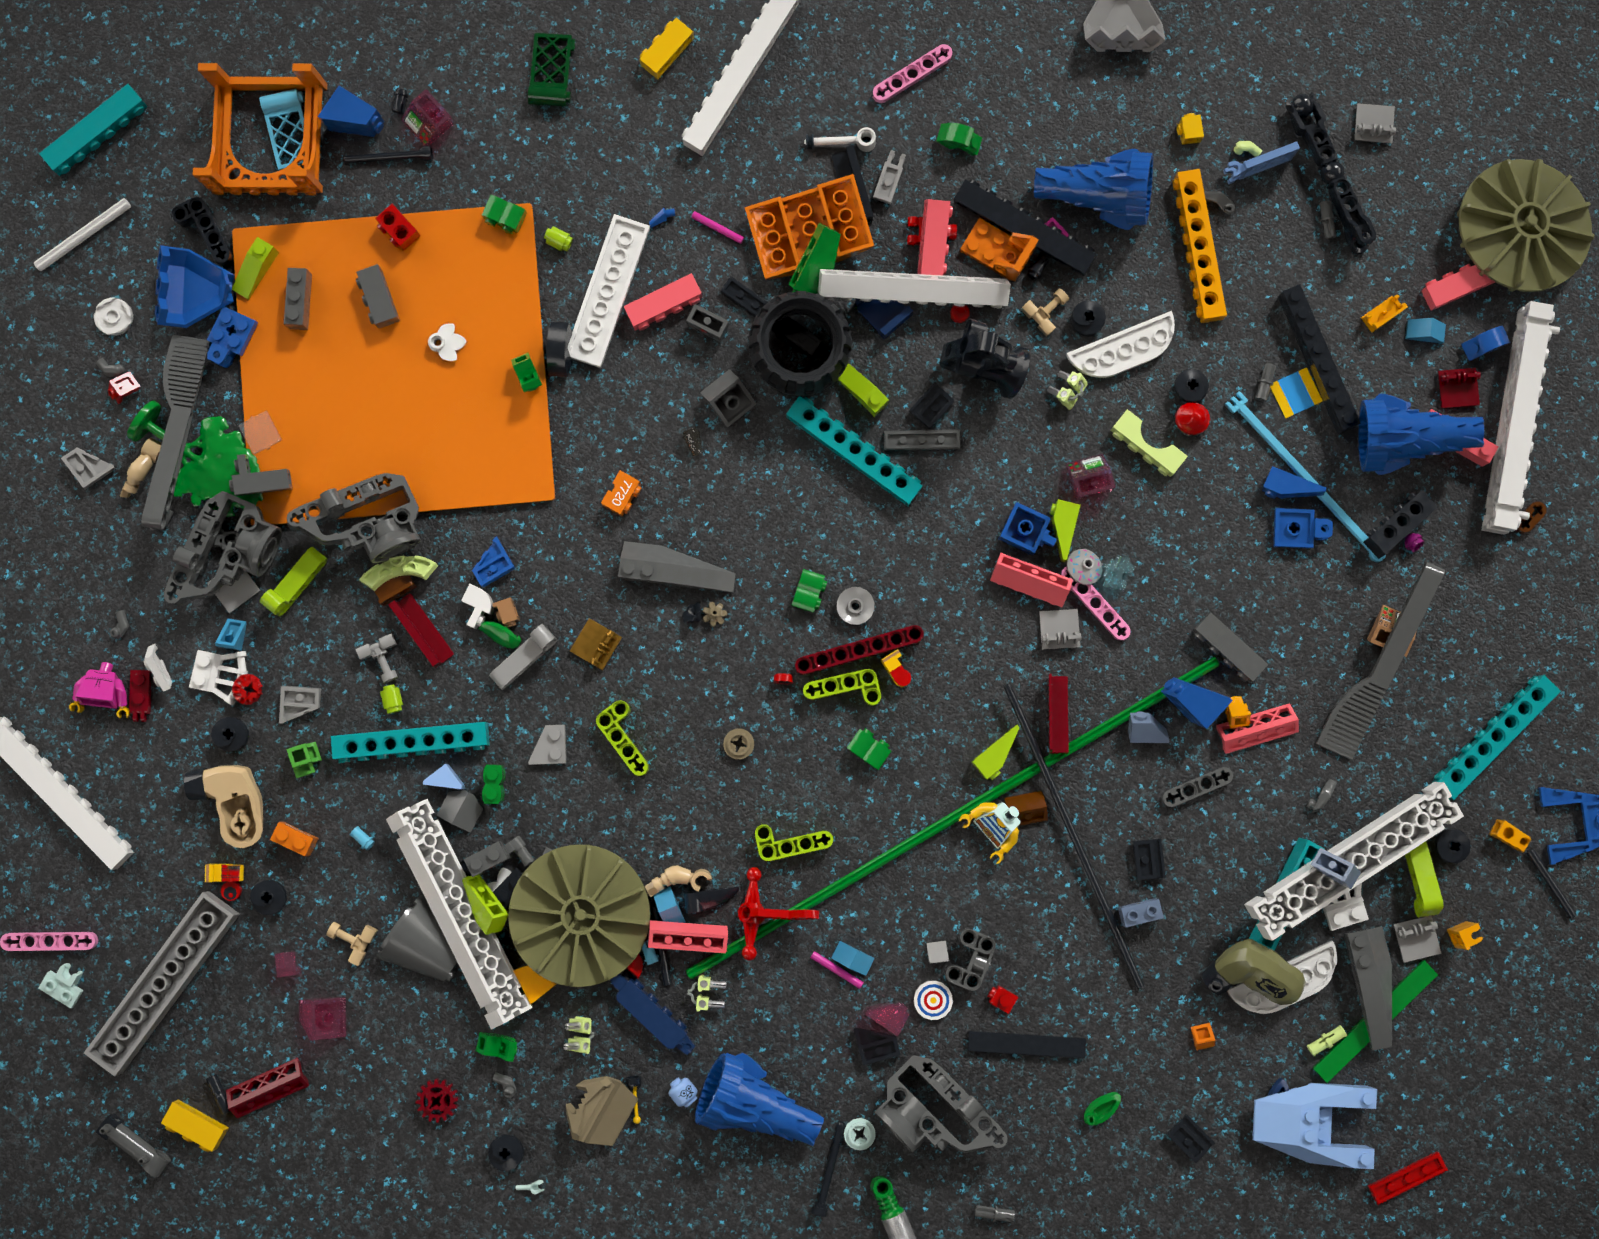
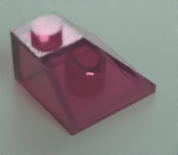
(889, 1015)
(323, 1017)

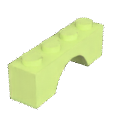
(1129, 430)

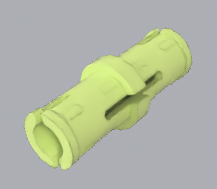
(1326, 1040)

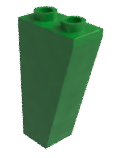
(818, 255)

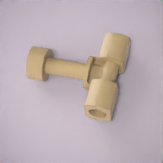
(1041, 314)
(357, 943)

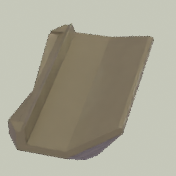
(601, 1111)

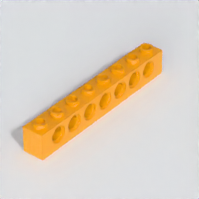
(1192, 180)

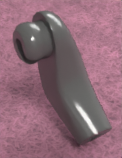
(1221, 199)
(1323, 797)

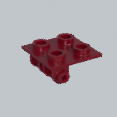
(1459, 387)

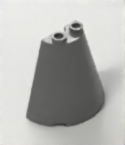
(419, 944)

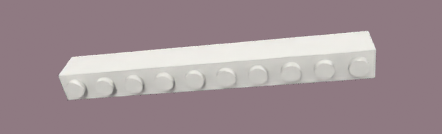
(738, 74)
(913, 288)
(62, 797)

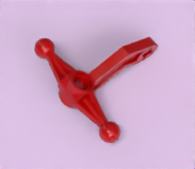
(753, 913)

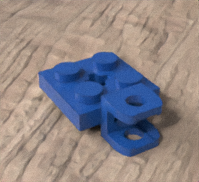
(225, 346)
(1308, 528)

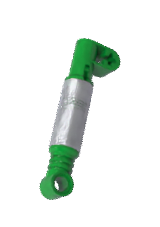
(893, 1215)

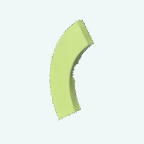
(396, 567)

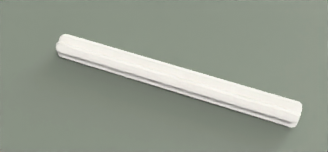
(82, 234)

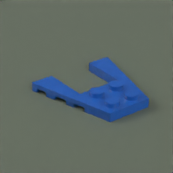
(1590, 815)

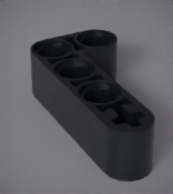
(208, 233)

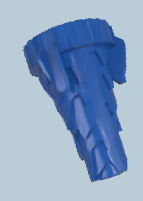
(1114, 187)
(1395, 434)
(739, 1099)

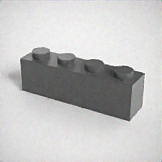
(1229, 648)

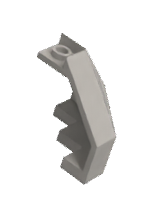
(1123, 26)

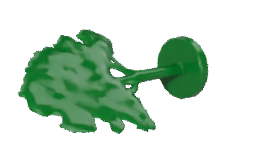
(208, 472)

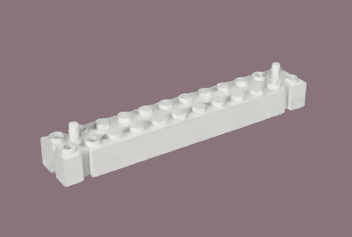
(1518, 418)
(1368, 849)
(442, 885)

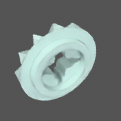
(860, 1143)

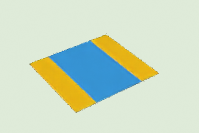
(1296, 392)

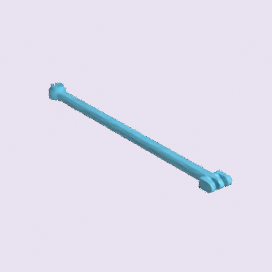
(1297, 468)

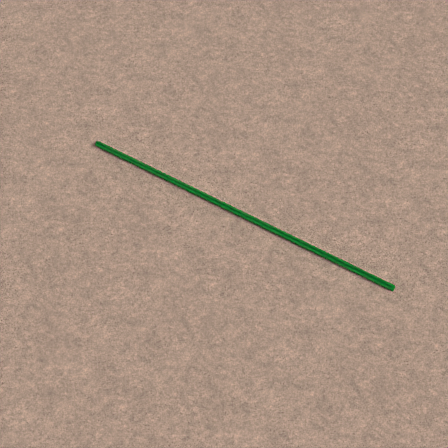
(949, 819)

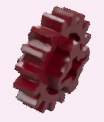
(432, 1094)

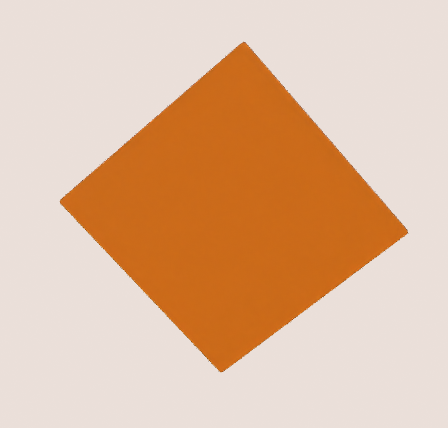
(380, 399)

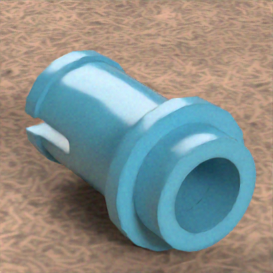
(362, 838)
(650, 954)

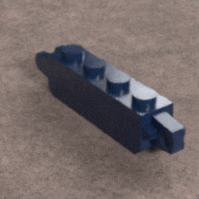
(651, 1014)

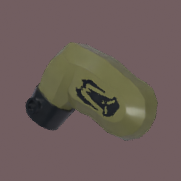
(1258, 969)

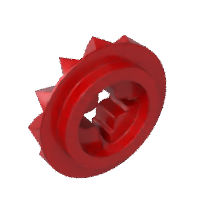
(244, 681)

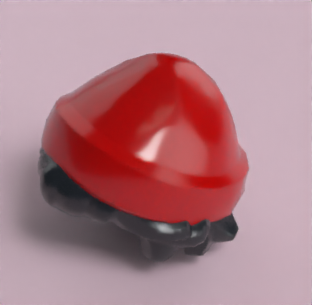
(1192, 419)

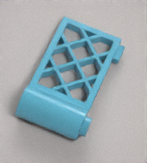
(277, 106)

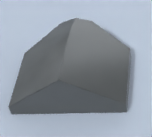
(461, 809)

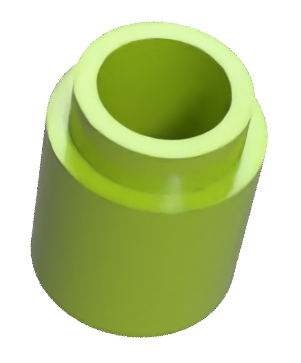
(558, 239)
(391, 699)

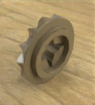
(730, 748)

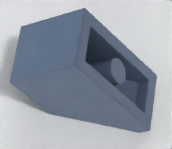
(1146, 729)
(1336, 868)

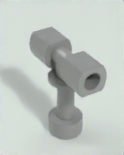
(378, 651)

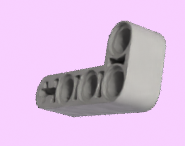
(522, 658)

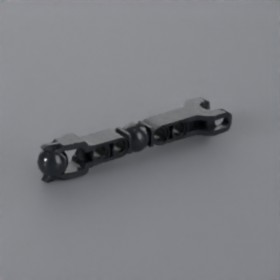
(1354, 221)

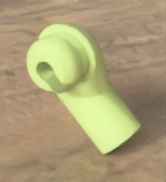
(1247, 146)

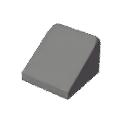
(937, 952)

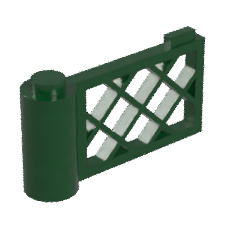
(550, 93)

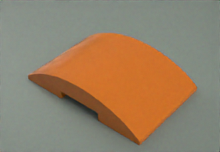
(787, 224)

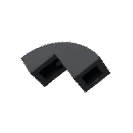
(557, 350)

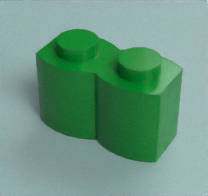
(504, 214)
(809, 590)
(869, 749)
(493, 789)

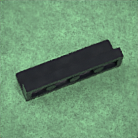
(847, 164)

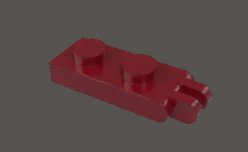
(140, 694)

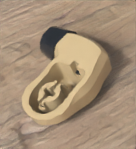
(236, 799)

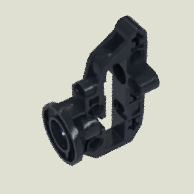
(987, 357)

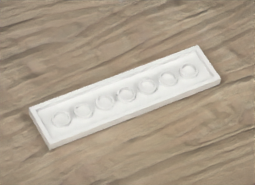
(607, 290)

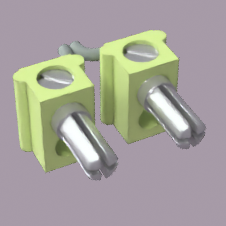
(1065, 395)
(703, 1002)
(579, 1044)

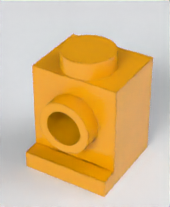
(1238, 713)

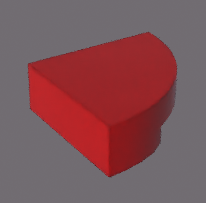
(636, 966)

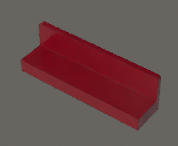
(422, 630)
(1058, 714)

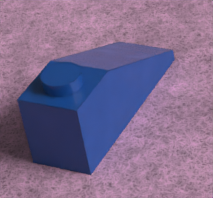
(1286, 485)

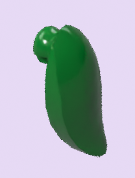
(500, 634)
(1102, 1108)

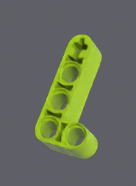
(294, 583)
(841, 688)
(625, 740)
(795, 842)
(1425, 882)

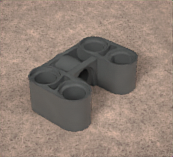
(978, 964)

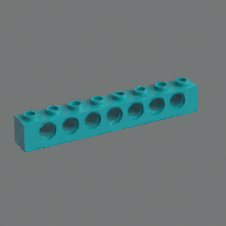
(796, 415)
(1546, 693)
(341, 743)

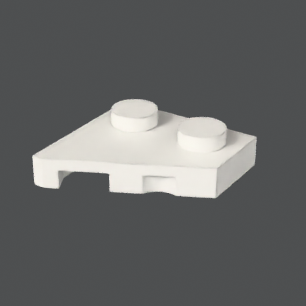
(158, 668)

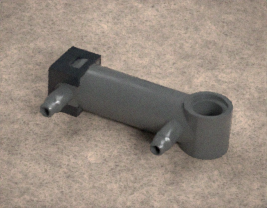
(151, 1159)

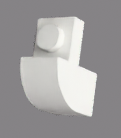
(481, 601)

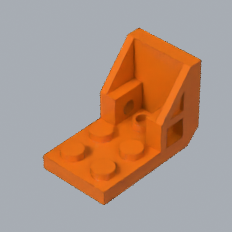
(999, 250)

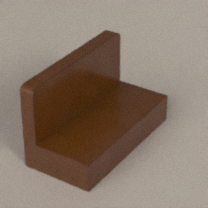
(394, 589)
(1031, 807)

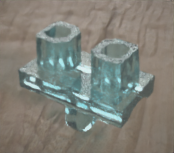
(1114, 572)

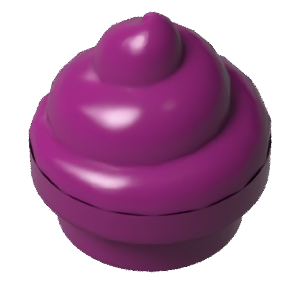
(1413, 542)

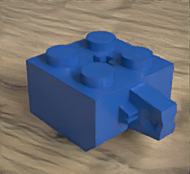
(1036, 525)

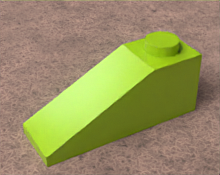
(254, 267)
(863, 390)
(1064, 523)
(993, 757)
(485, 906)

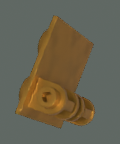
(595, 644)

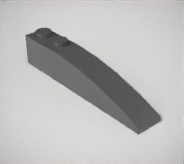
(669, 567)
(1373, 981)

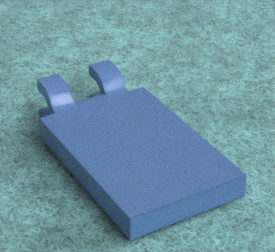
(1261, 162)

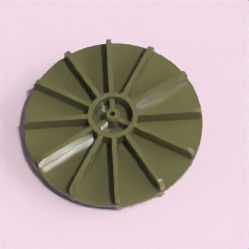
(1525, 225)
(579, 915)

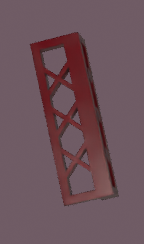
(266, 1092)

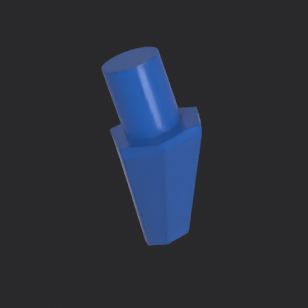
(661, 216)

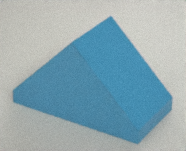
(1425, 330)
(232, 635)
(668, 906)
(852, 958)

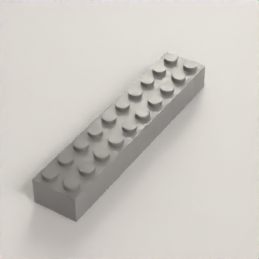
(161, 983)

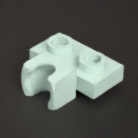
(62, 985)

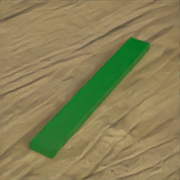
(1358, 1037)

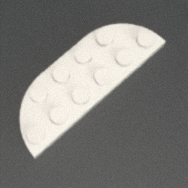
(1124, 349)
(1316, 967)

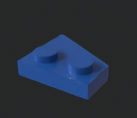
(493, 564)

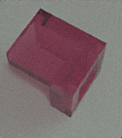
(286, 964)

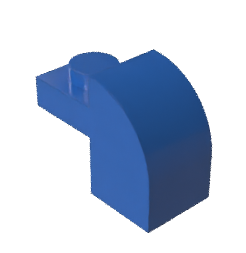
(1485, 342)

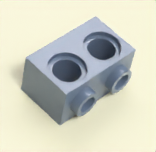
(1140, 912)

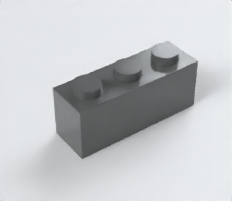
(377, 296)
(297, 298)

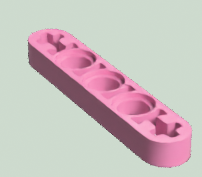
(906, 80)
(1099, 612)
(39, 938)

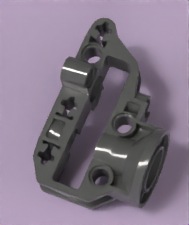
(388, 535)
(254, 547)
(907, 1117)

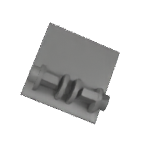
(1374, 123)
(238, 593)
(1059, 629)
(1417, 938)

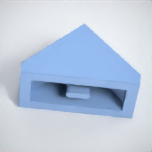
(444, 778)

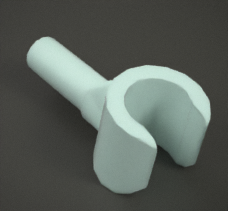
(532, 1187)

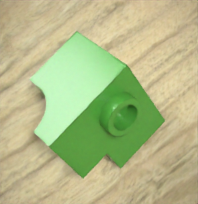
(303, 757)

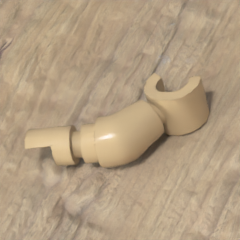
(141, 467)
(676, 875)

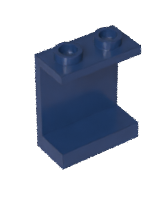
(884, 316)

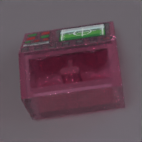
(427, 118)
(1090, 477)

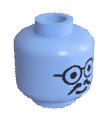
(682, 1092)

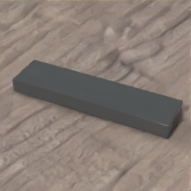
(921, 440)

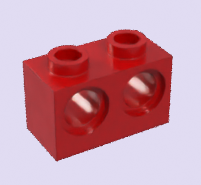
(399, 225)

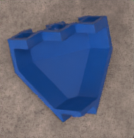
(189, 287)

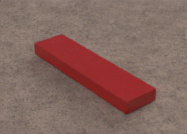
(1407, 1177)

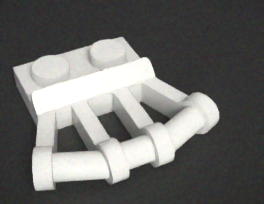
(207, 672)
(1346, 911)

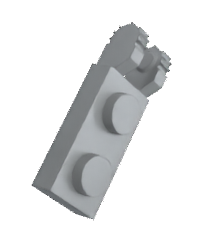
(889, 179)

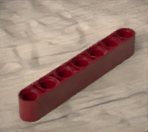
(866, 643)

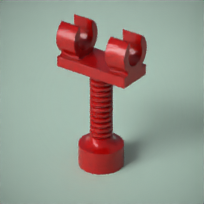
(917, 221)

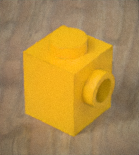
(1190, 129)

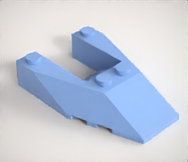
(1301, 1123)

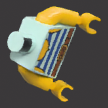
(998, 825)

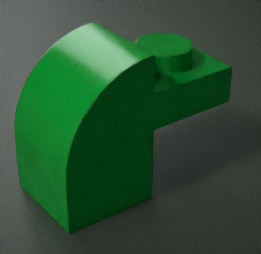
(959, 136)
(526, 372)
(497, 1045)

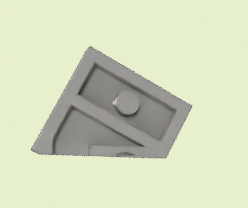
(86, 467)
(298, 701)
(550, 746)

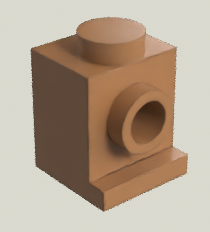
(506, 612)

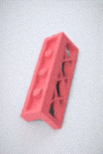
(1260, 731)

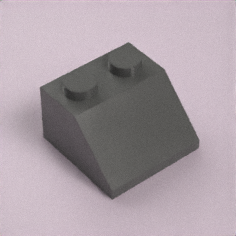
(728, 398)

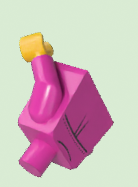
(100, 689)

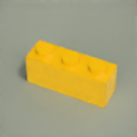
(666, 48)
(194, 1126)

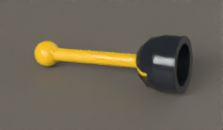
(634, 1083)

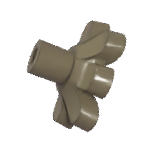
(714, 618)

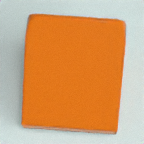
(1203, 1036)

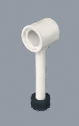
(810, 141)

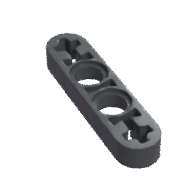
(1198, 790)

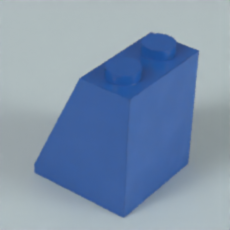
(350, 115)
(1195, 702)

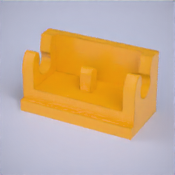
(1383, 313)
(1461, 935)

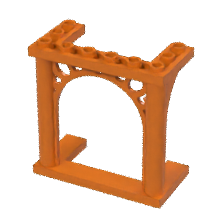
(299, 180)

